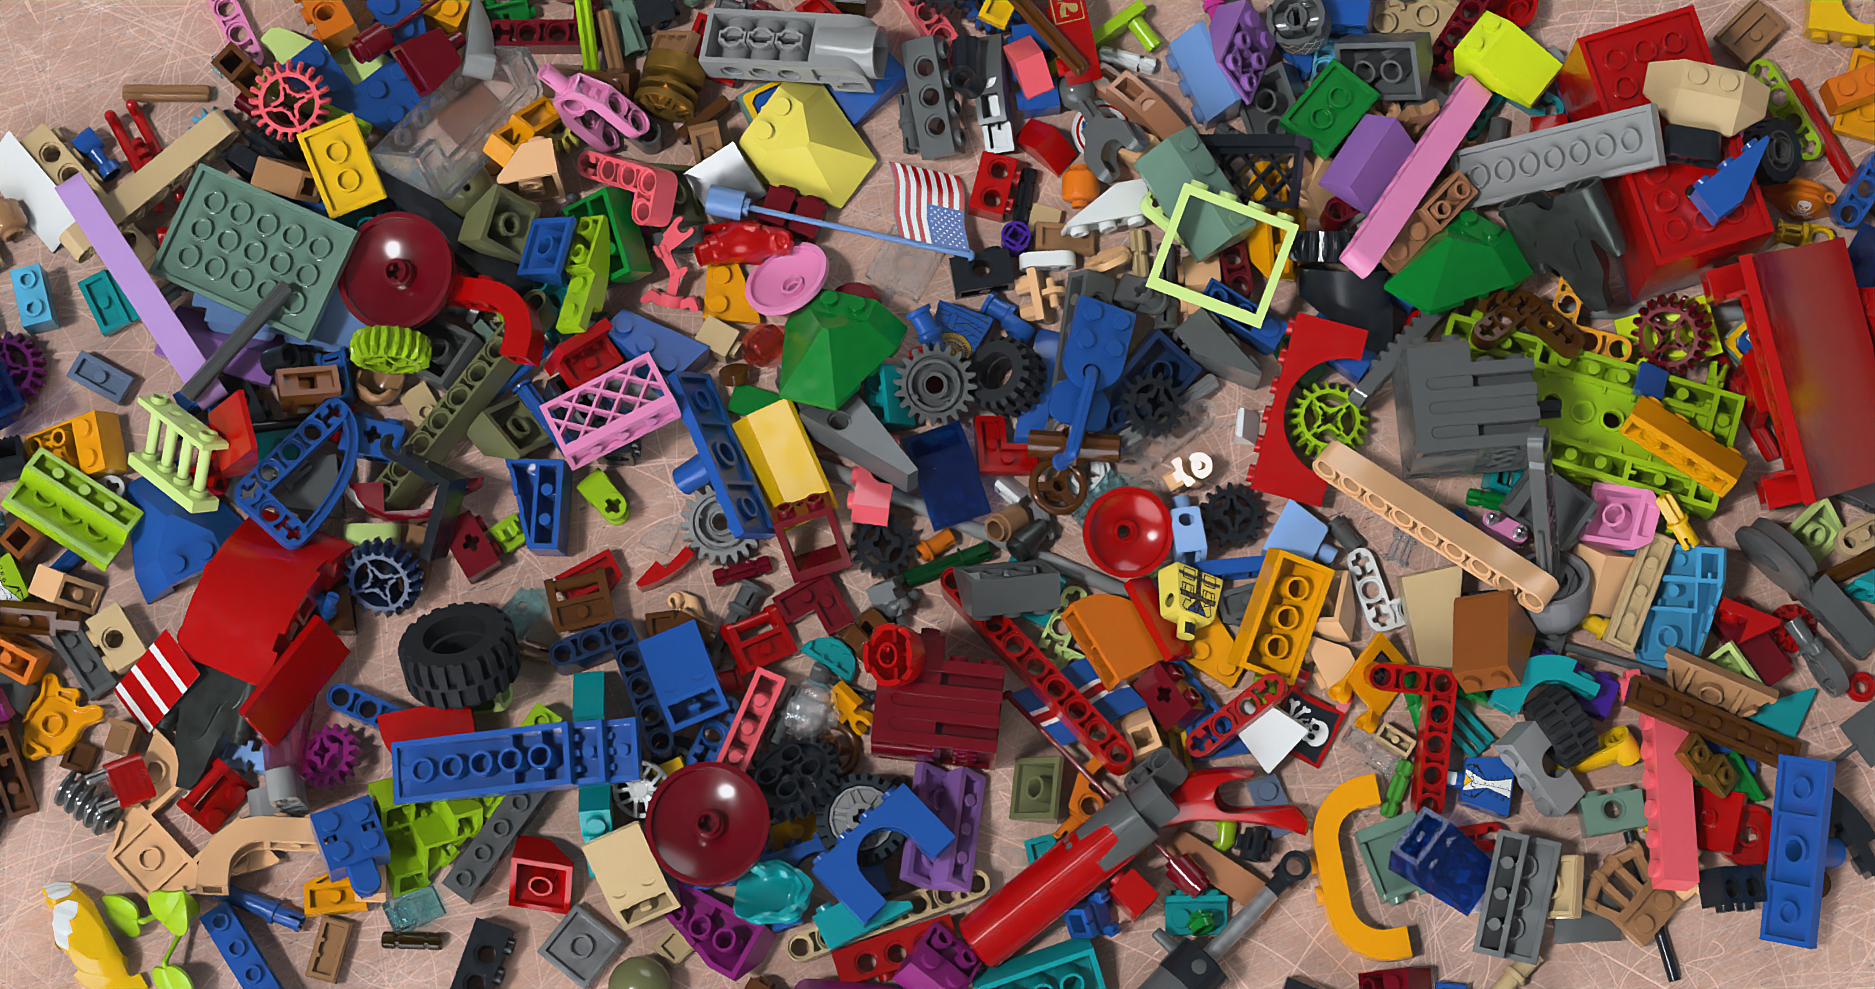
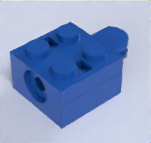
(354, 844)

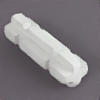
(1127, 60)

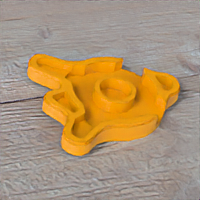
(56, 720)

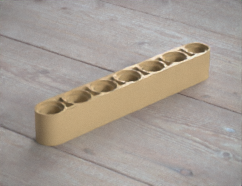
(158, 178)
(934, 908)

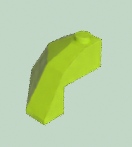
(422, 835)

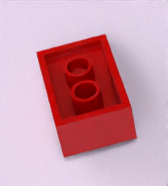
(234, 425)

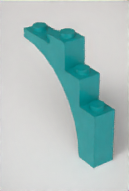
(595, 802)

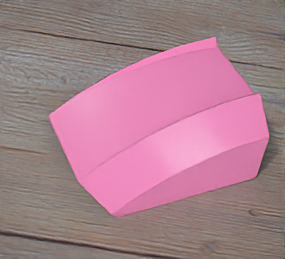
(1623, 517)

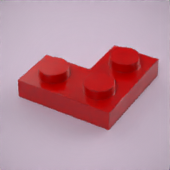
(993, 452)

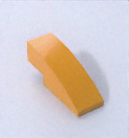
(531, 121)

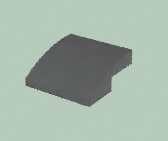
(1590, 926)

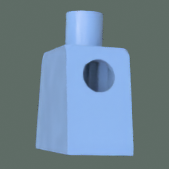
(1188, 532)
(1300, 534)

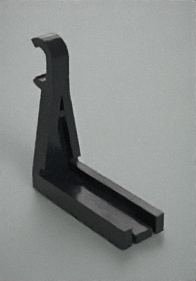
(447, 499)

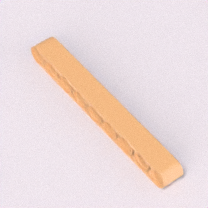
(1435, 526)

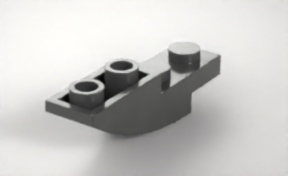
(994, 103)

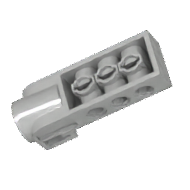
(795, 48)

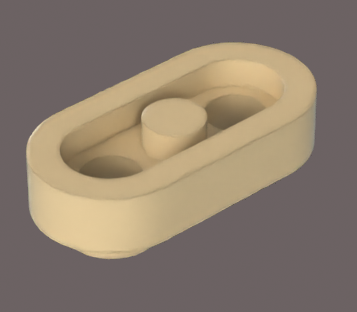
(1858, 536)

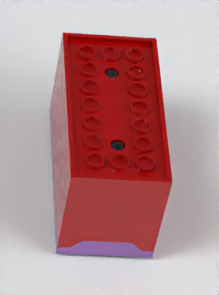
(1664, 228)

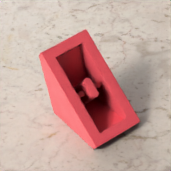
(1029, 67)

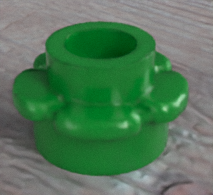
(1201, 922)

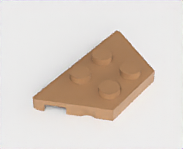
(1715, 684)

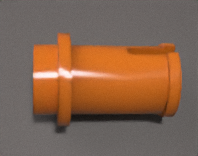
(935, 545)

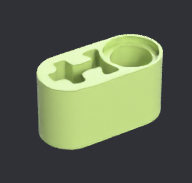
(358, 532)

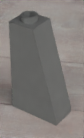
(307, 492)

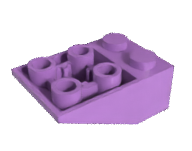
(1241, 46)

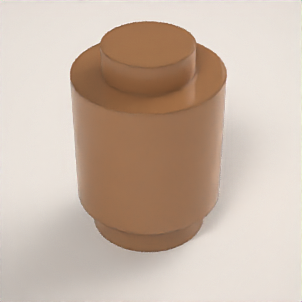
(1006, 522)

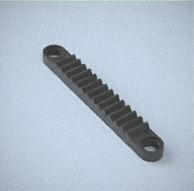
(1381, 369)

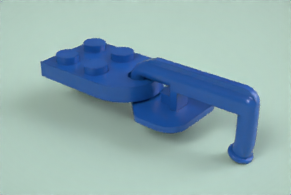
(1099, 342)

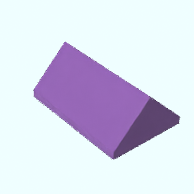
(1368, 162)

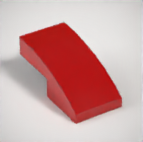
(658, 575)

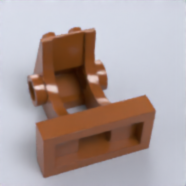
(306, 396)

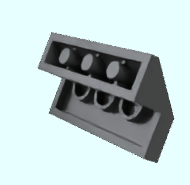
(1517, 897)

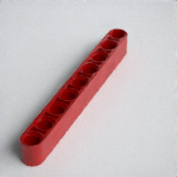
(1044, 682)

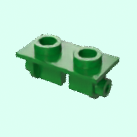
(516, 8)

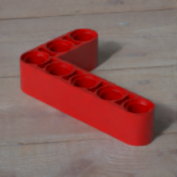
(1427, 727)

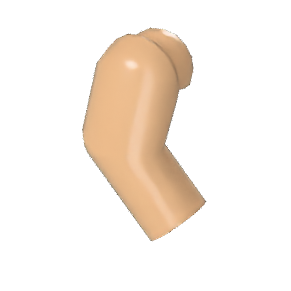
(686, 600)

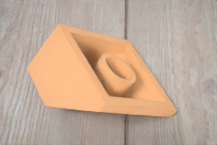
(1338, 610)

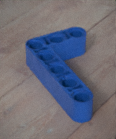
(1850, 197)

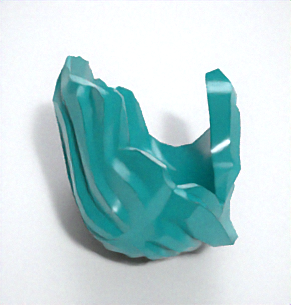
(772, 893)

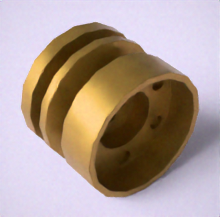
(670, 85)

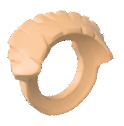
(1108, 259)

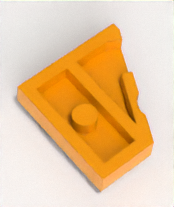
(726, 296)

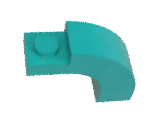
(1544, 671)

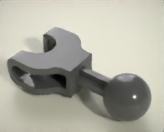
(1103, 133)

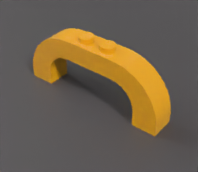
(1333, 892)

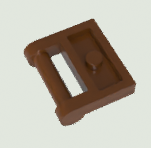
(581, 610)

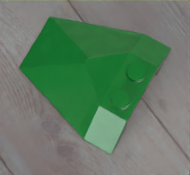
(1460, 263)
(835, 347)

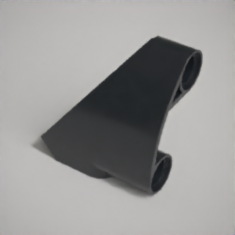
(1350, 300)

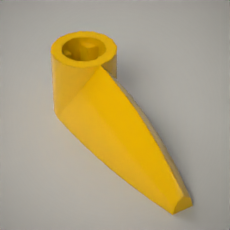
(1614, 747)

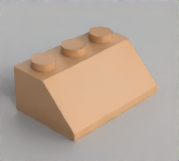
(534, 172)

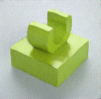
(509, 534)

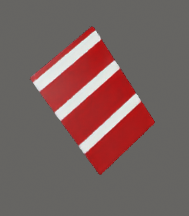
(156, 682)

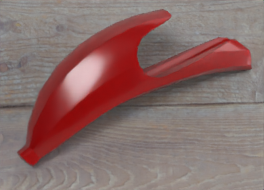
(1201, 801)

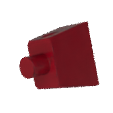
(429, 58)

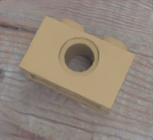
(109, 623)

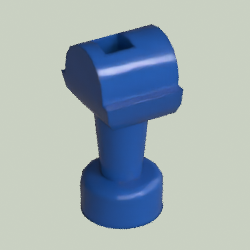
(91, 146)

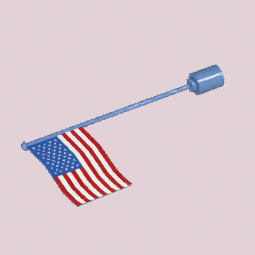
(926, 210)

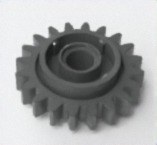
(929, 402)

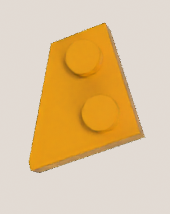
(1211, 652)
(330, 898)

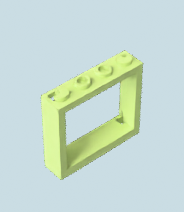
(1229, 202)

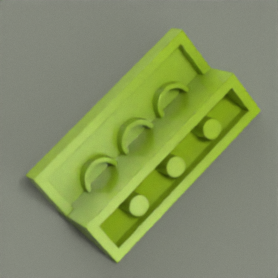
(72, 509)

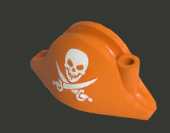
(1801, 198)

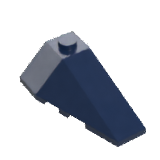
(1154, 355)

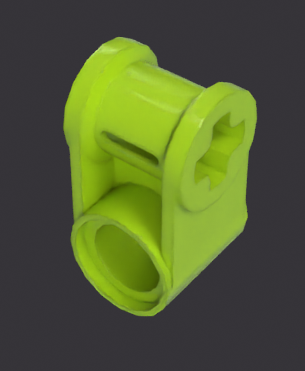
(602, 494)

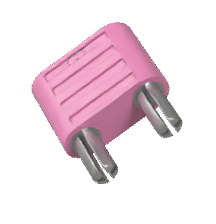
(1503, 529)

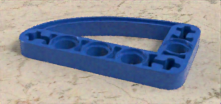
(264, 499)

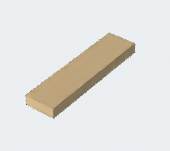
(1638, 593)

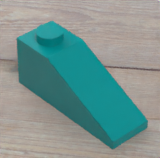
(841, 928)

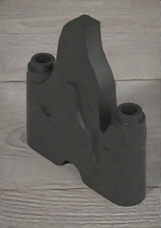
(1570, 236)
(206, 722)

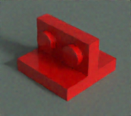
(585, 356)

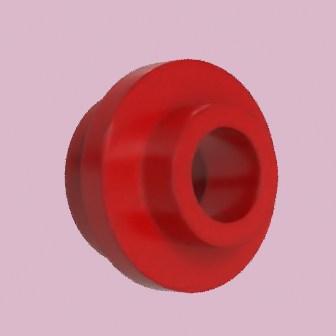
(1868, 682)

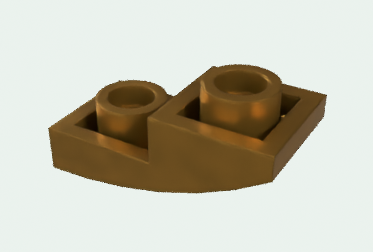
(1709, 769)

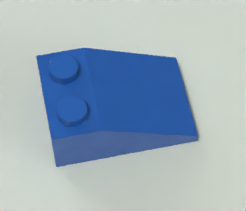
(859, 105)

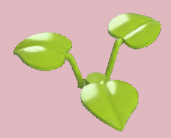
(174, 911)

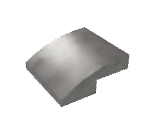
(725, 169)

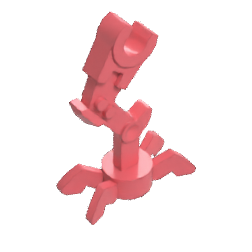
(672, 238)

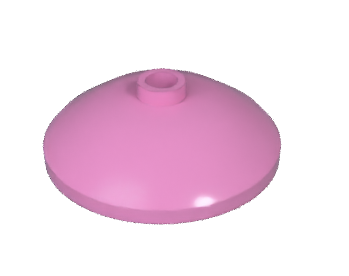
(787, 281)

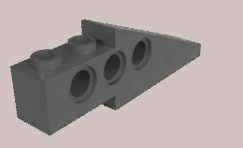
(858, 437)

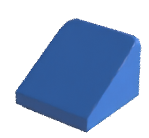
(1650, 381)

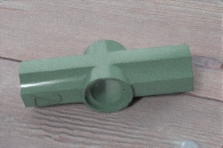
(627, 28)

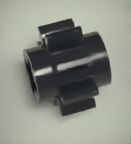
(1253, 845)

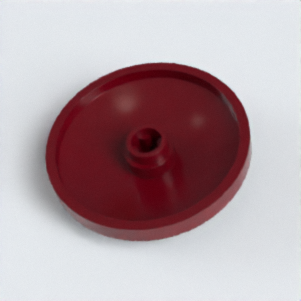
(398, 271)
(708, 824)

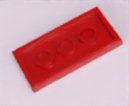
(294, 681)

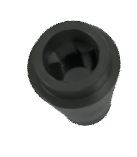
(1027, 540)

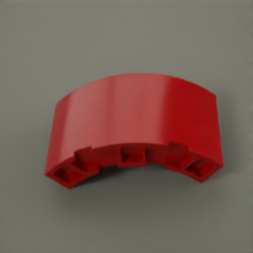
(257, 598)

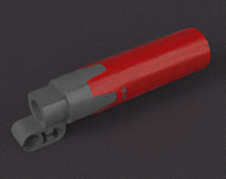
(1077, 861)

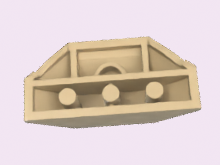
(1705, 95)

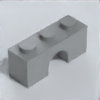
(1523, 752)

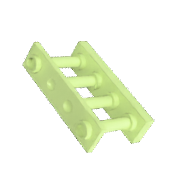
(161, 468)

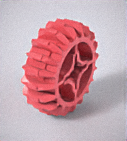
(285, 86)

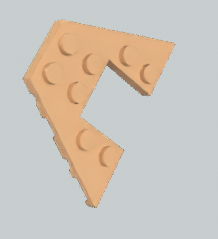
(147, 852)

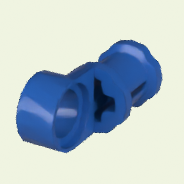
(1005, 314)

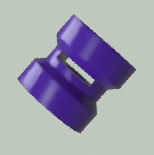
(1015, 243)

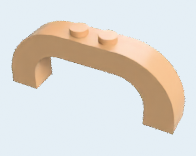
(254, 834)

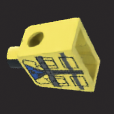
(1188, 598)

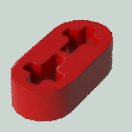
(1479, 830)

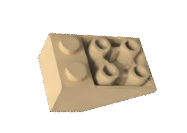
(631, 876)

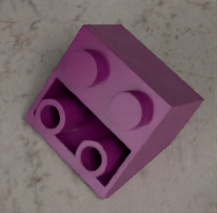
(938, 962)

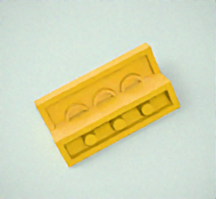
(781, 455)

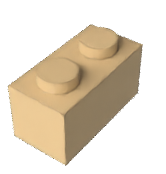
(1394, 740)

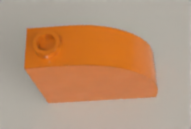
(1112, 638)

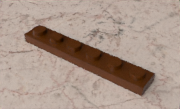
(1708, 721)

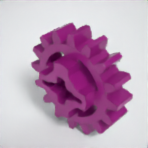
(330, 757)

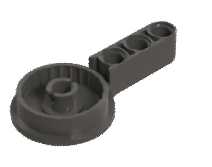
(1794, 570)

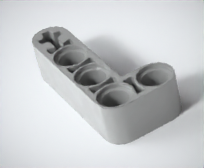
(283, 793)

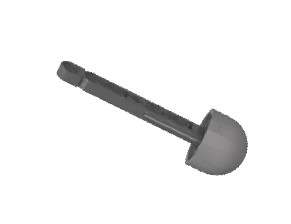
(1574, 594)

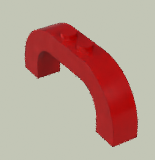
(523, 326)

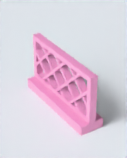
(619, 428)

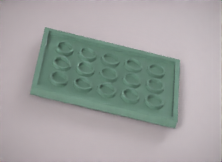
(242, 241)

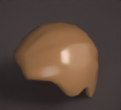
(378, 388)

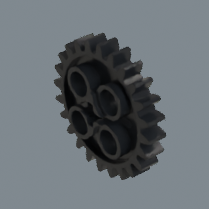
(797, 776)

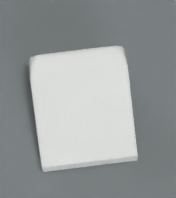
(1246, 427)
(1010, 490)

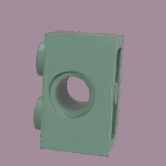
(1596, 823)

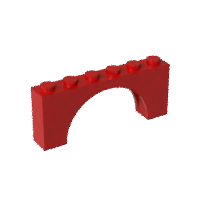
(1310, 343)

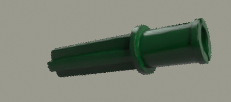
(934, 569)

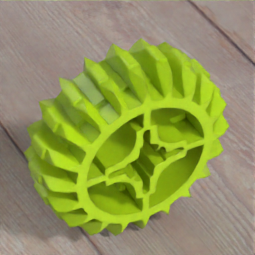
(390, 349)
(1320, 410)

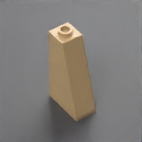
(1428, 615)

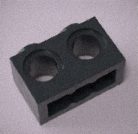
(1731, 887)

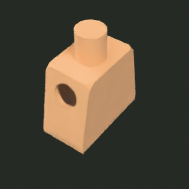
(1312, 196)

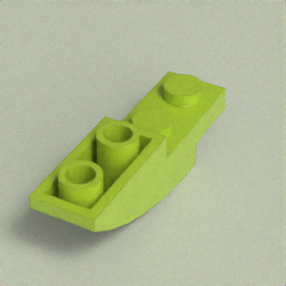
(590, 273)

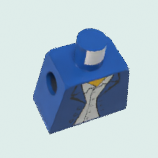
(1483, 785)

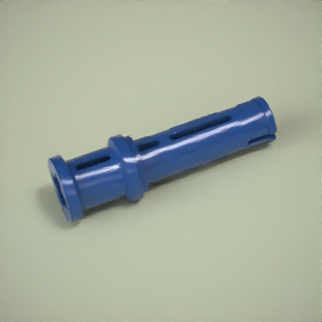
(926, 326)

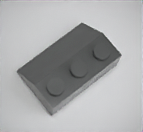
(1389, 62)
(1273, 98)
(1008, 588)

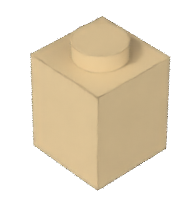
(721, 338)

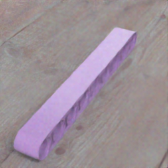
(136, 284)

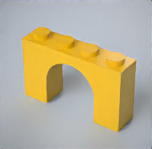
(1830, 22)

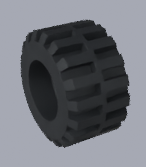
(1020, 389)
(1563, 724)

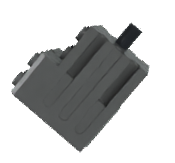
(1463, 412)

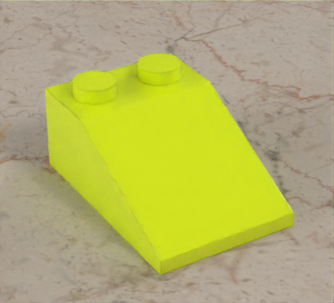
(1506, 60)
(1625, 325)

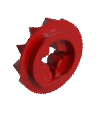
(1788, 613)

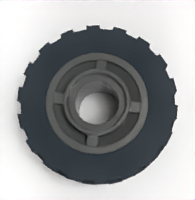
(1782, 152)

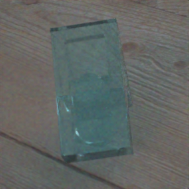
(413, 909)

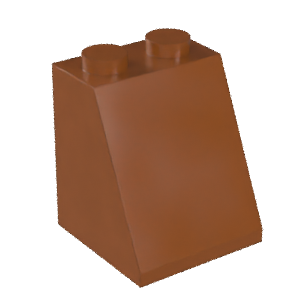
(1490, 641)

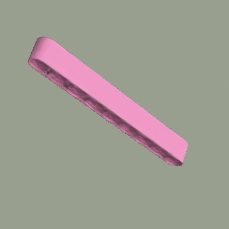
(1415, 176)

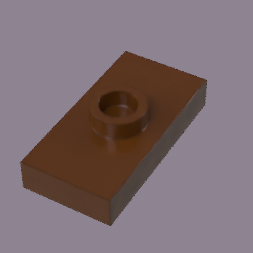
(710, 113)

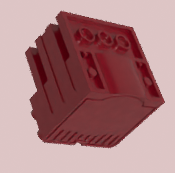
(942, 715)

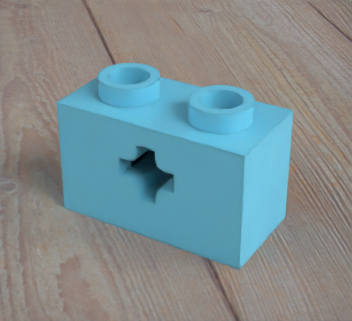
(34, 299)

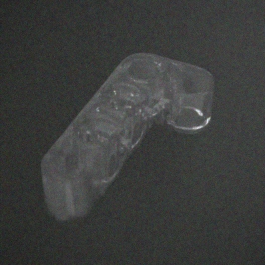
(1168, 445)

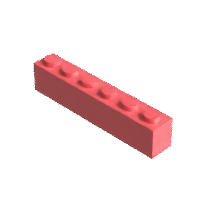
(1668, 808)

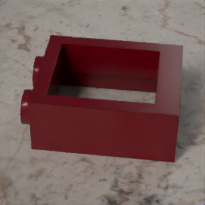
(818, 561)

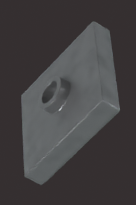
(580, 946)

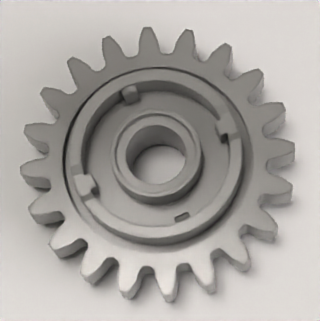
(704, 535)

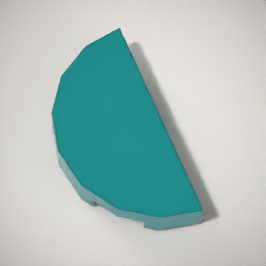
(833, 655)

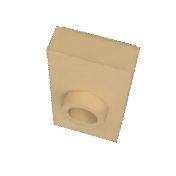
(418, 402)

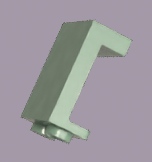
(1375, 847)

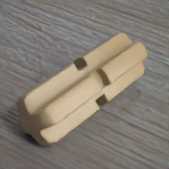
(1139, 248)

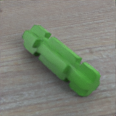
(1397, 788)

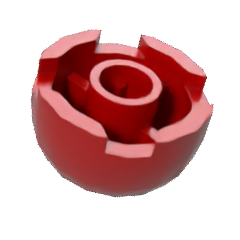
(894, 655)

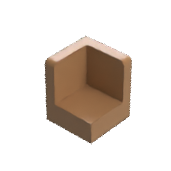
(123, 737)

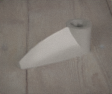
(479, 48)

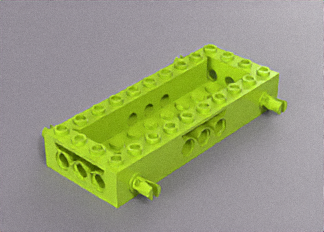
(1599, 385)

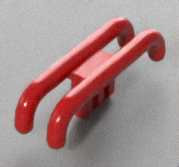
(137, 151)

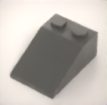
(451, 352)

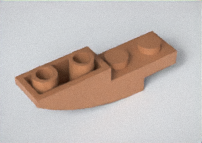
(1137, 102)
(1428, 218)

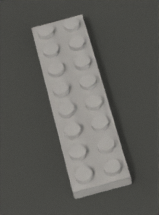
(1562, 154)

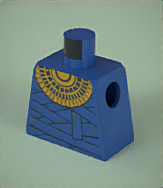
(962, 328)

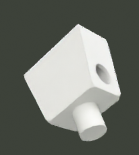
(1271, 735)

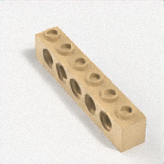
(43, 143)

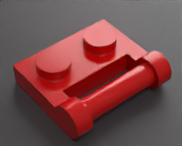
(763, 648)
(219, 800)

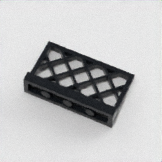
(1258, 146)

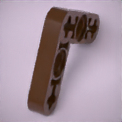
(1530, 317)

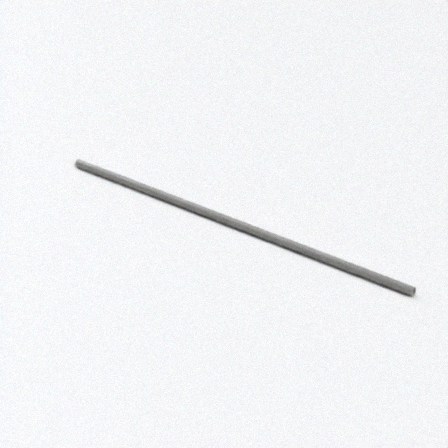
(916, 505)

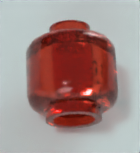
(762, 345)

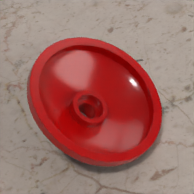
(1147, 536)

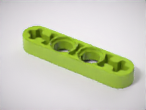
(1790, 106)

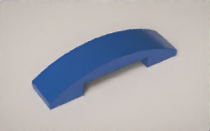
(1046, 345)

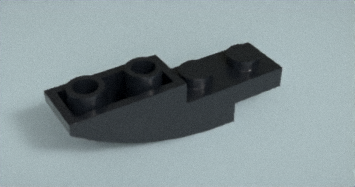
(1854, 833)

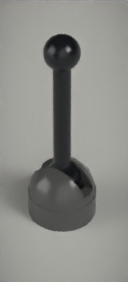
(822, 673)

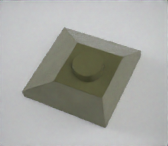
(499, 224)
(507, 431)

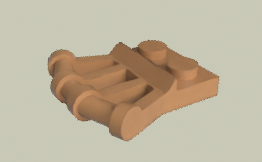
(1646, 909)

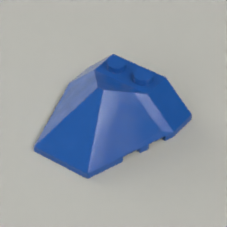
(171, 541)

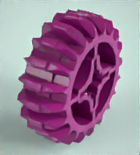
(30, 374)

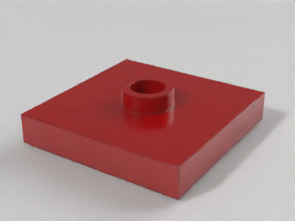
(1718, 820)

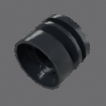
(244, 158)

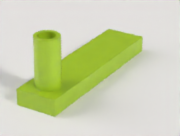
(1129, 18)

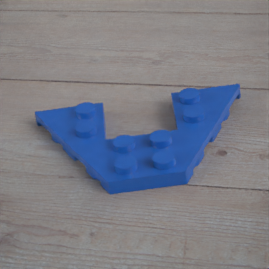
(385, 94)

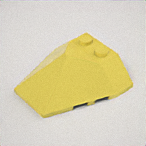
(807, 144)

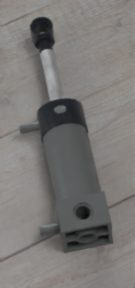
(1197, 968)

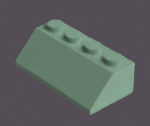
(1203, 225)

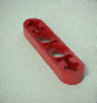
(1239, 720)

